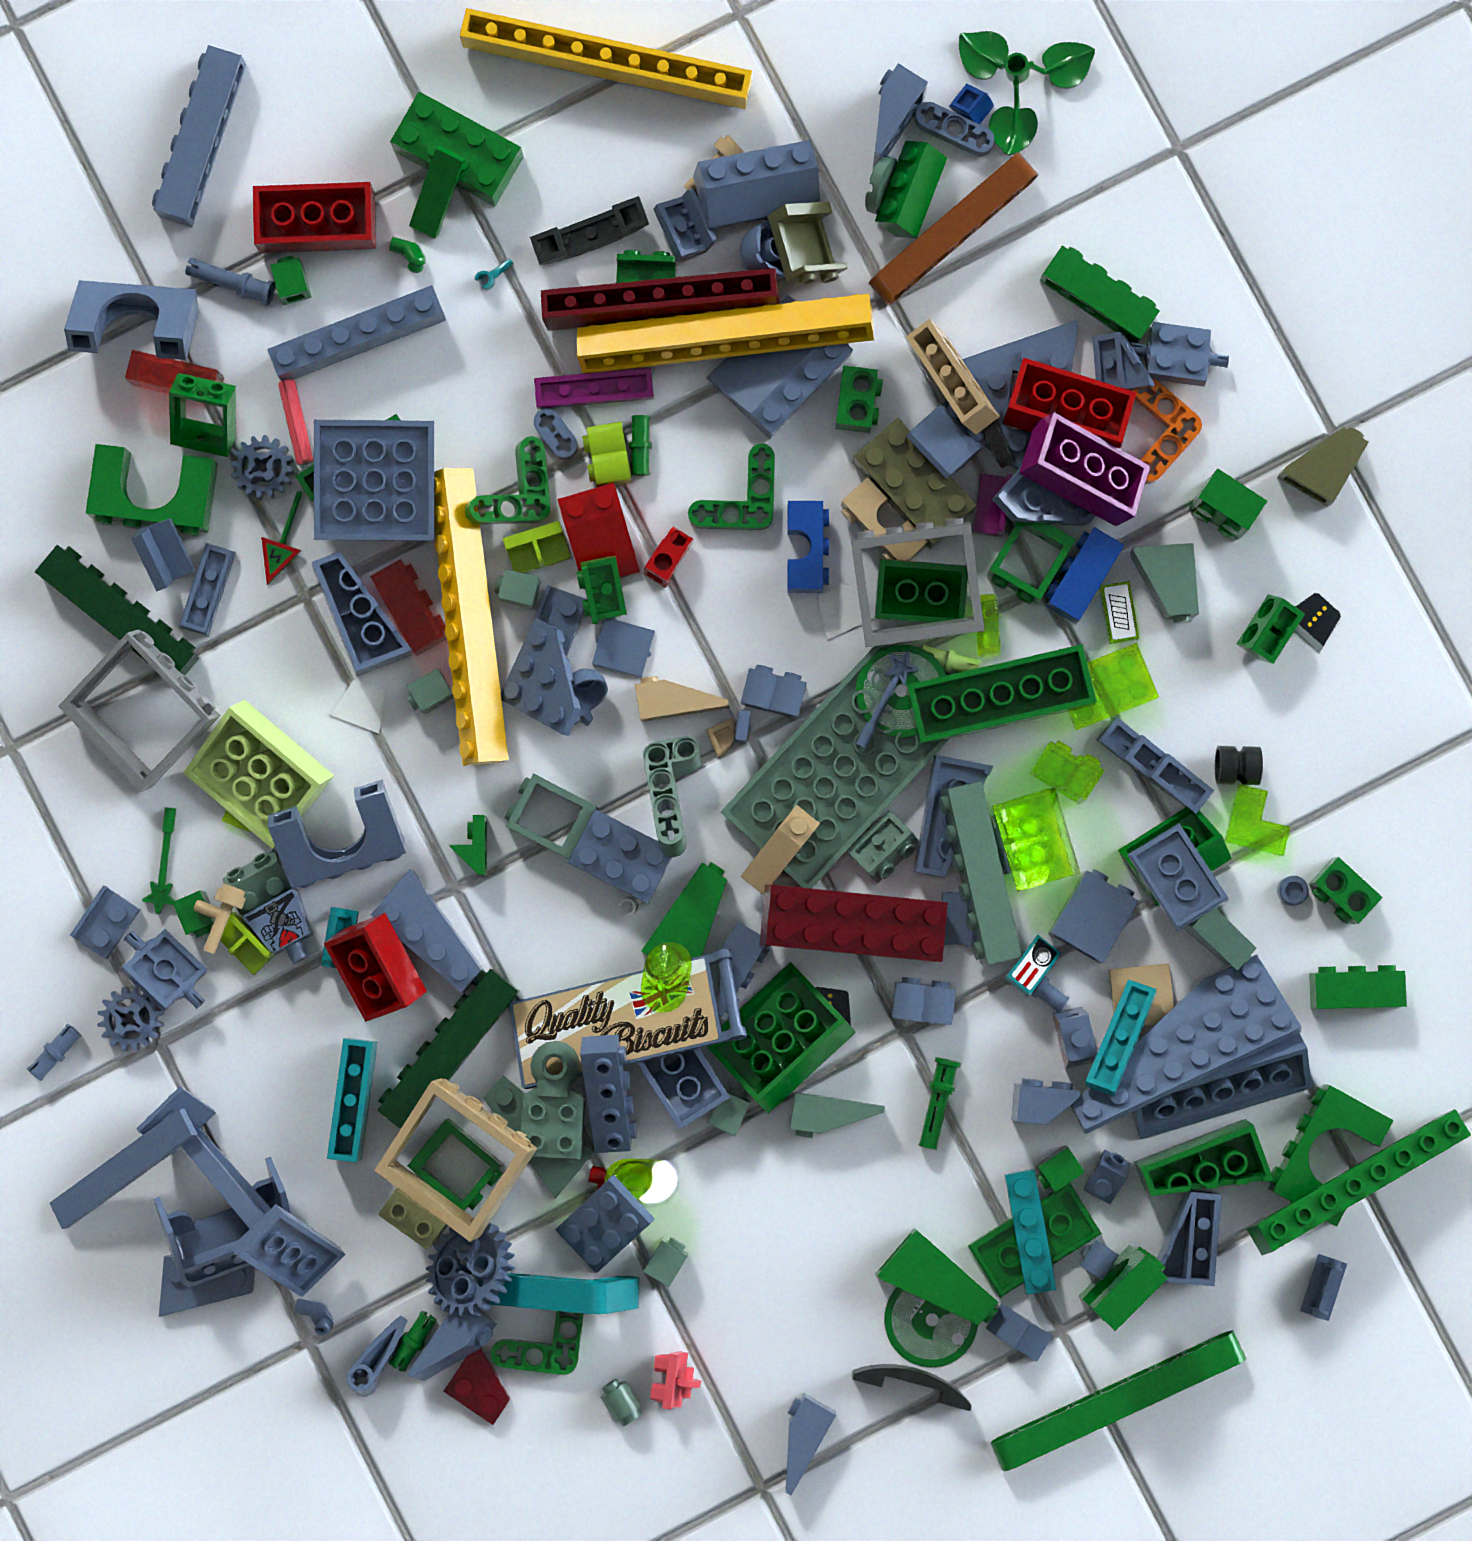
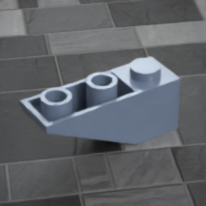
(745, 952)

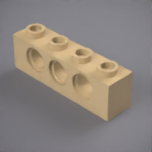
(952, 376)

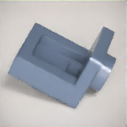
(1108, 1176)

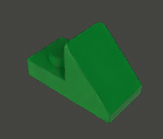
(475, 854)

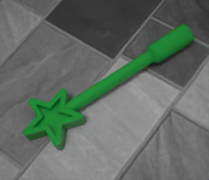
(161, 892)

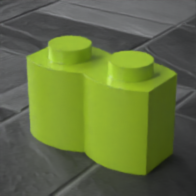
(608, 454)

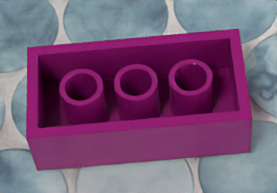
(1084, 469)

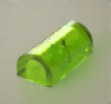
(989, 640)

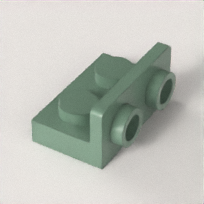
(884, 847)

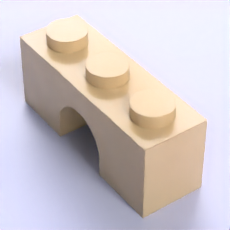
(862, 507)

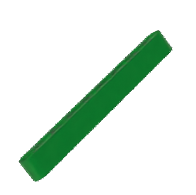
(1118, 1400)

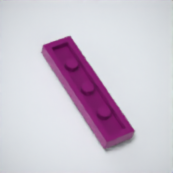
(593, 388)

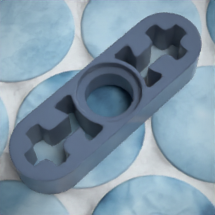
(977, 129)

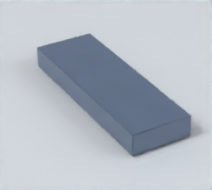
(207, 589)

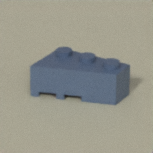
(1193, 1240)

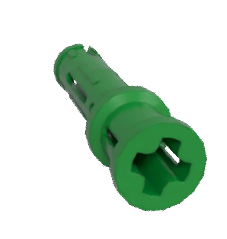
(929, 1138)

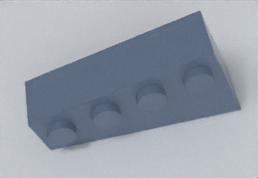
(361, 623)
(428, 931)

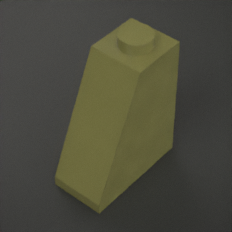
(1326, 466)

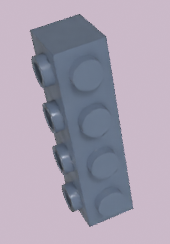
(607, 1094)

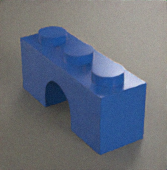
(808, 573)

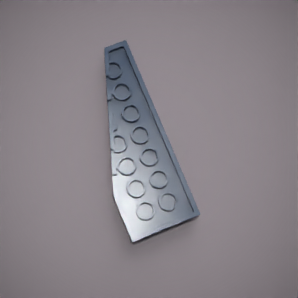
(1204, 1033)

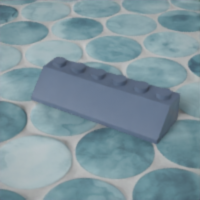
(1252, 1081)

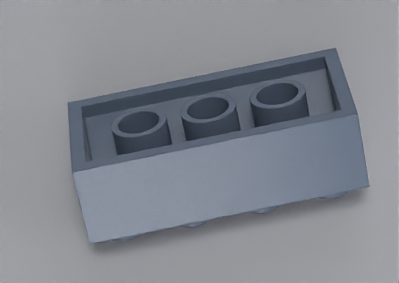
(756, 183)

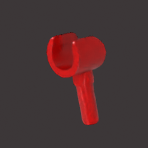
(597, 1176)

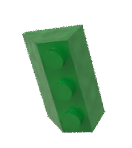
(1199, 830)

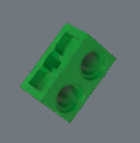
(851, 398)
(1270, 628)
(1349, 884)

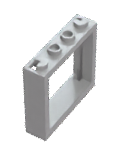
(927, 630)
(103, 736)

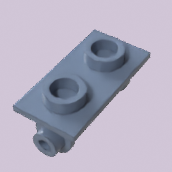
(1323, 1287)

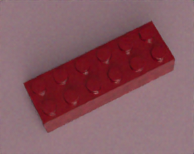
(853, 923)

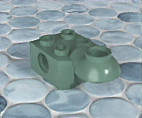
(554, 1110)

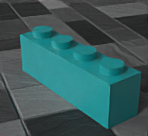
(352, 1100)

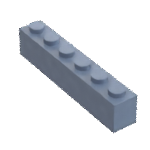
(199, 135)
(357, 334)

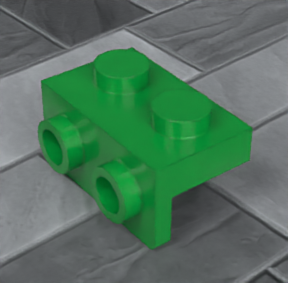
(603, 589)

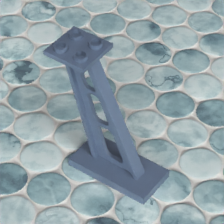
(275, 1238)

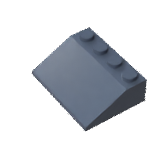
(776, 384)

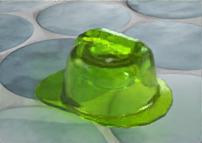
(666, 977)
(645, 1179)

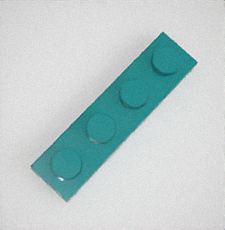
(1121, 1037)
(1030, 1231)

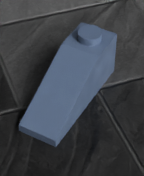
(451, 1343)
(806, 1431)

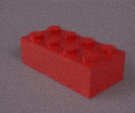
(314, 217)
(1080, 399)

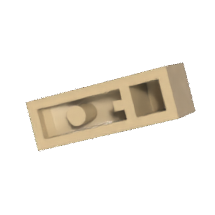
(668, 699)
(780, 849)

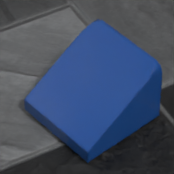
(972, 104)

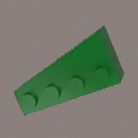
(1208, 1161)

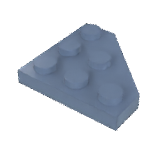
(1030, 502)
(543, 680)

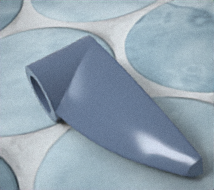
(375, 1358)

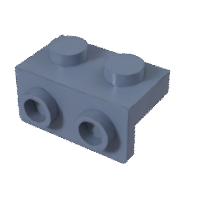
(685, 225)

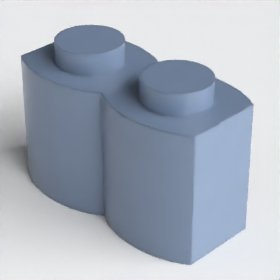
(773, 692)
(923, 1002)

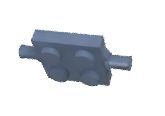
(1179, 354)
(164, 970)

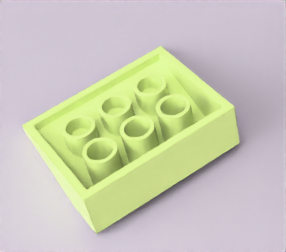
(256, 769)

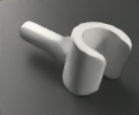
(635, 902)

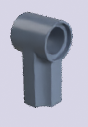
(1098, 1259)

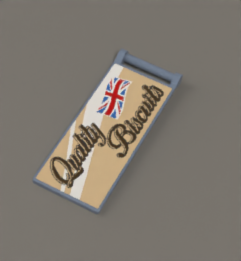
(618, 1008)

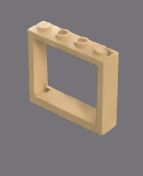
(427, 1196)

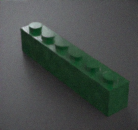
(109, 606)
(451, 1046)

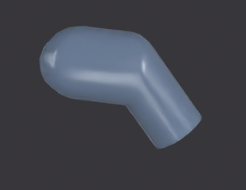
(319, 1314)

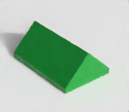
(920, 591)

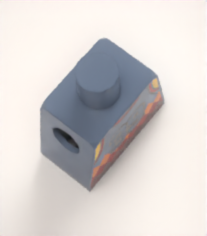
(1075, 1037)

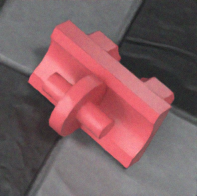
(678, 1380)

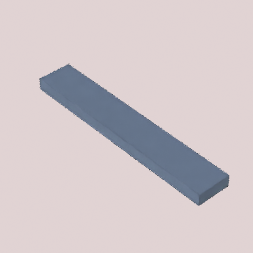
(123, 1168)

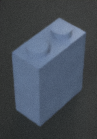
(1094, 915)

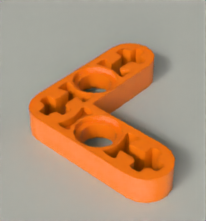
(1172, 422)

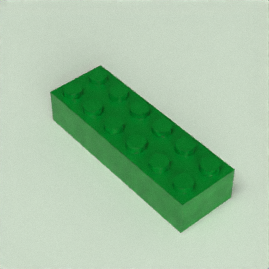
(1000, 695)

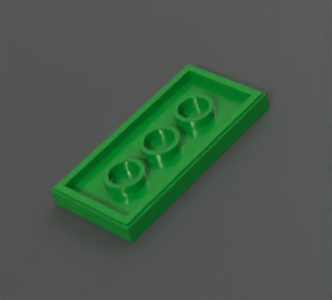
(1067, 1229)

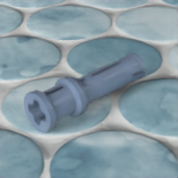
(243, 284)

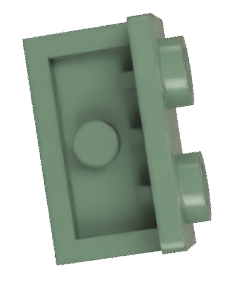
(260, 880)

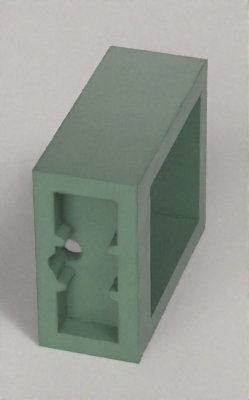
(527, 789)

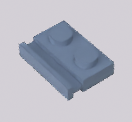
(561, 611)
(105, 922)

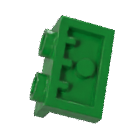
(638, 267)

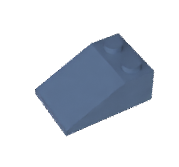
(900, 97)
(685, 1085)

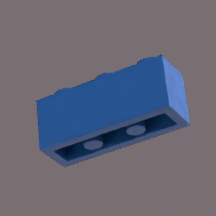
(1083, 574)

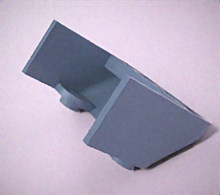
(204, 1246)

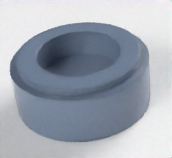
(1292, 890)

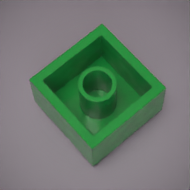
(1227, 505)

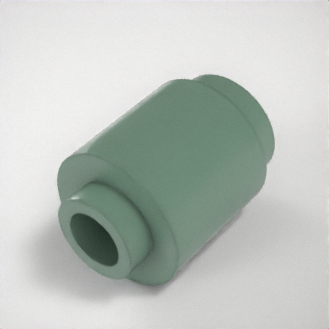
(621, 1402)

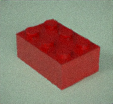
(375, 967)

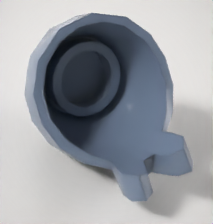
(591, 690)

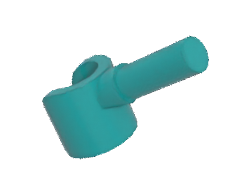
(493, 274)

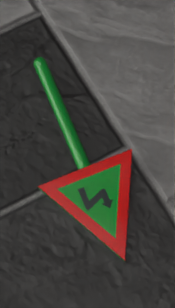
(277, 554)

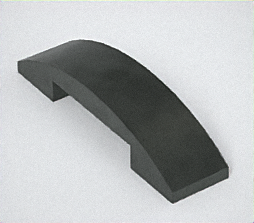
(590, 233)
(876, 1373)

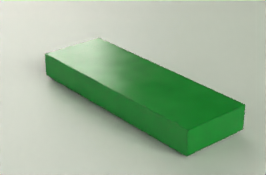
(437, 192)

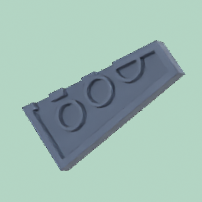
(934, 849)

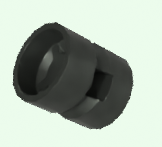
(1238, 765)

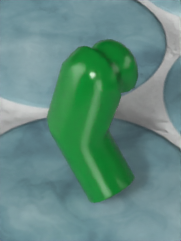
(411, 251)

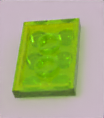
(1119, 684)

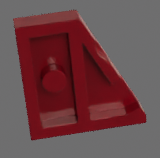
(478, 1387)

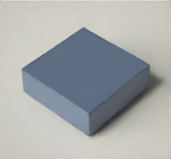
(742, 726)

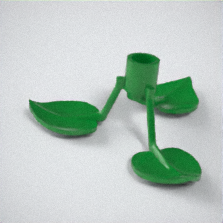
(988, 50)

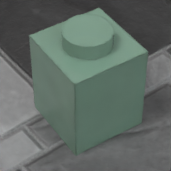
(518, 589)
(429, 692)
(730, 1113)
(666, 1261)

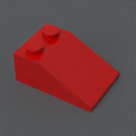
(598, 528)

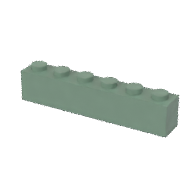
(980, 873)

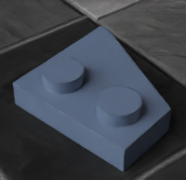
(1118, 362)

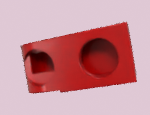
(668, 556)

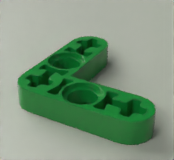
(527, 494)
(753, 502)
(549, 1351)

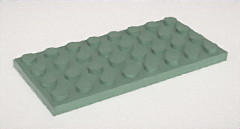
(829, 779)

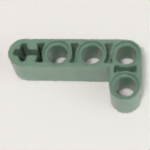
(667, 798)

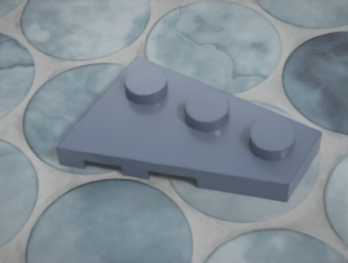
(178, 1297)

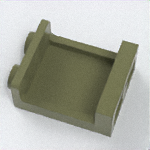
(804, 243)
(412, 1219)

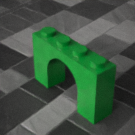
(188, 508)
(1329, 1111)
(1125, 1286)

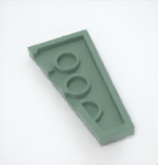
(556, 1173)

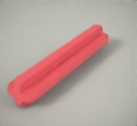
(295, 422)

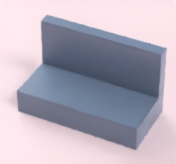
(162, 553)

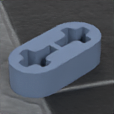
(550, 438)

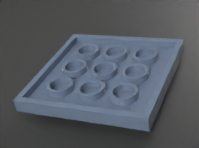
(373, 480)

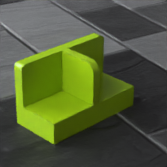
(537, 548)
(245, 944)

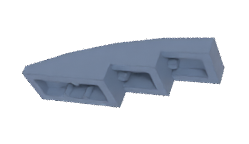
(1155, 765)

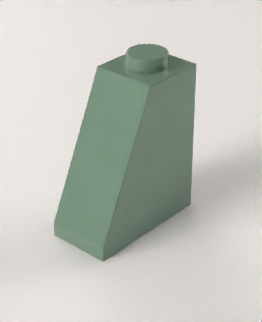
(1170, 578)
(1222, 939)

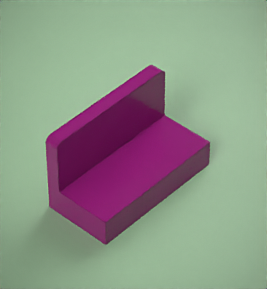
(988, 516)

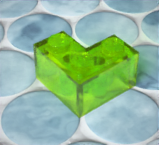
(1067, 773)

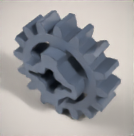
(254, 474)
(122, 1030)

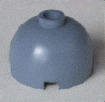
(760, 250)

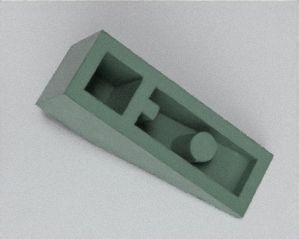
(821, 1113)

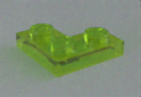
(1247, 826)

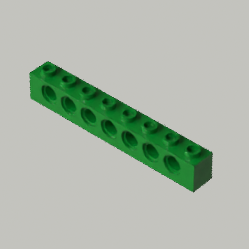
(1358, 1182)

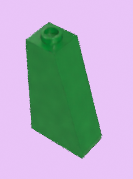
(692, 913)
(931, 1275)

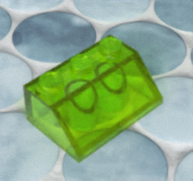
(1036, 839)

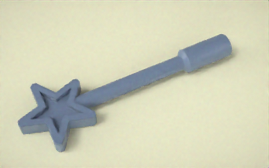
(899, 671)

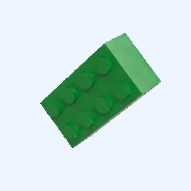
(488, 156)

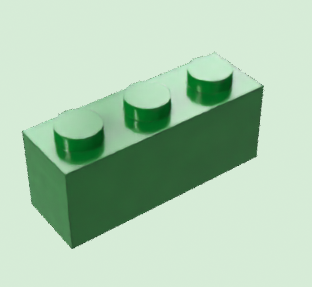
(911, 189)
(1357, 988)

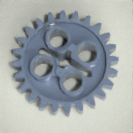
(452, 1278)

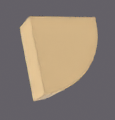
(722, 736)

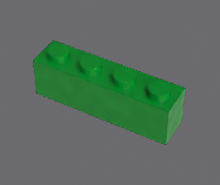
(1099, 294)

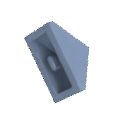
(1019, 1332)

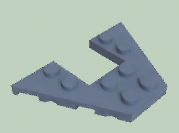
(995, 367)

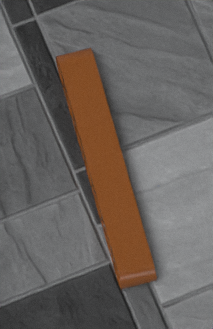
(953, 229)

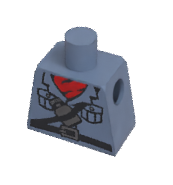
(282, 925)

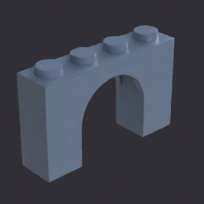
(102, 302)
(309, 862)

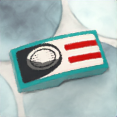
(1032, 966)

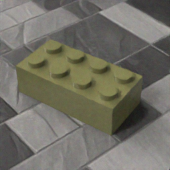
(911, 480)

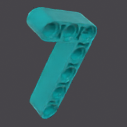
(571, 1294)

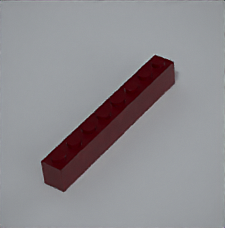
(657, 298)

